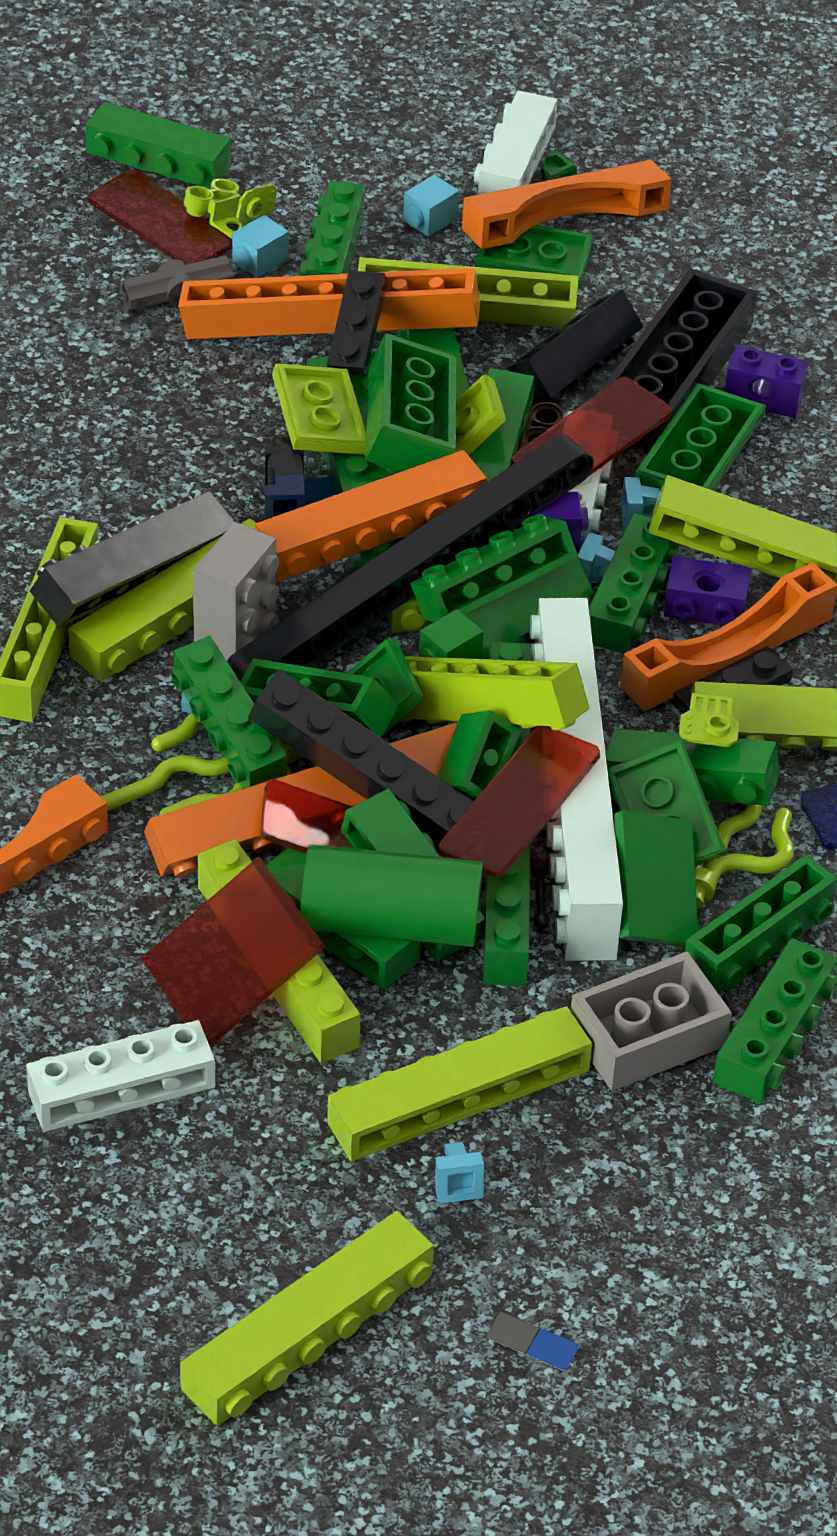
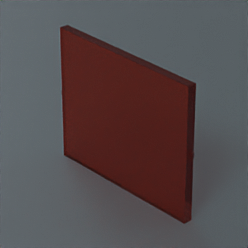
(233, 951)

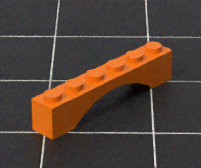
(505, 214)
(786, 611)
(63, 822)

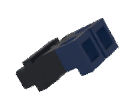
(283, 478)

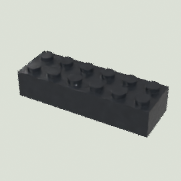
(688, 341)

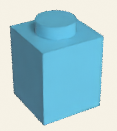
(431, 205)
(260, 246)

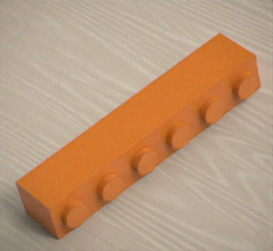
(369, 514)

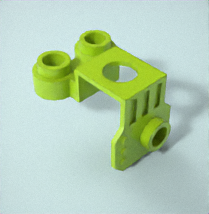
(227, 205)
(709, 721)

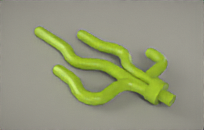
(178, 764)
(708, 874)

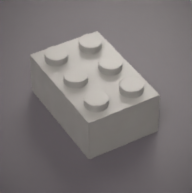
(236, 589)
(651, 1020)

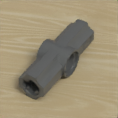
(168, 280)

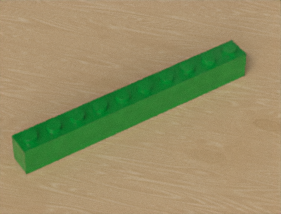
(508, 896)

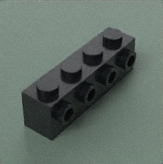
(579, 346)

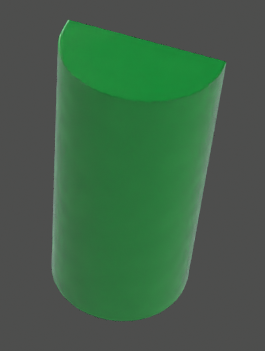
(701, 439)
(391, 894)

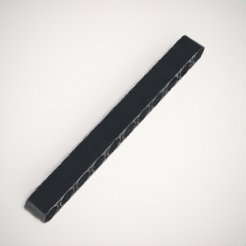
(386, 580)

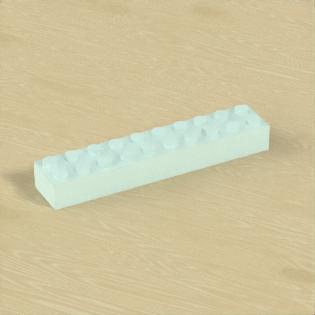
(583, 827)

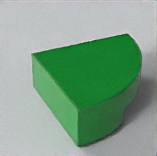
(557, 166)

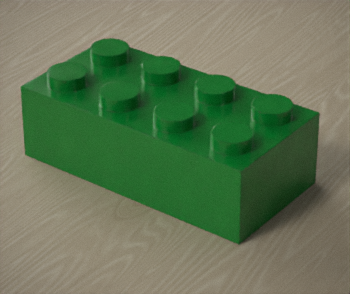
(410, 404)

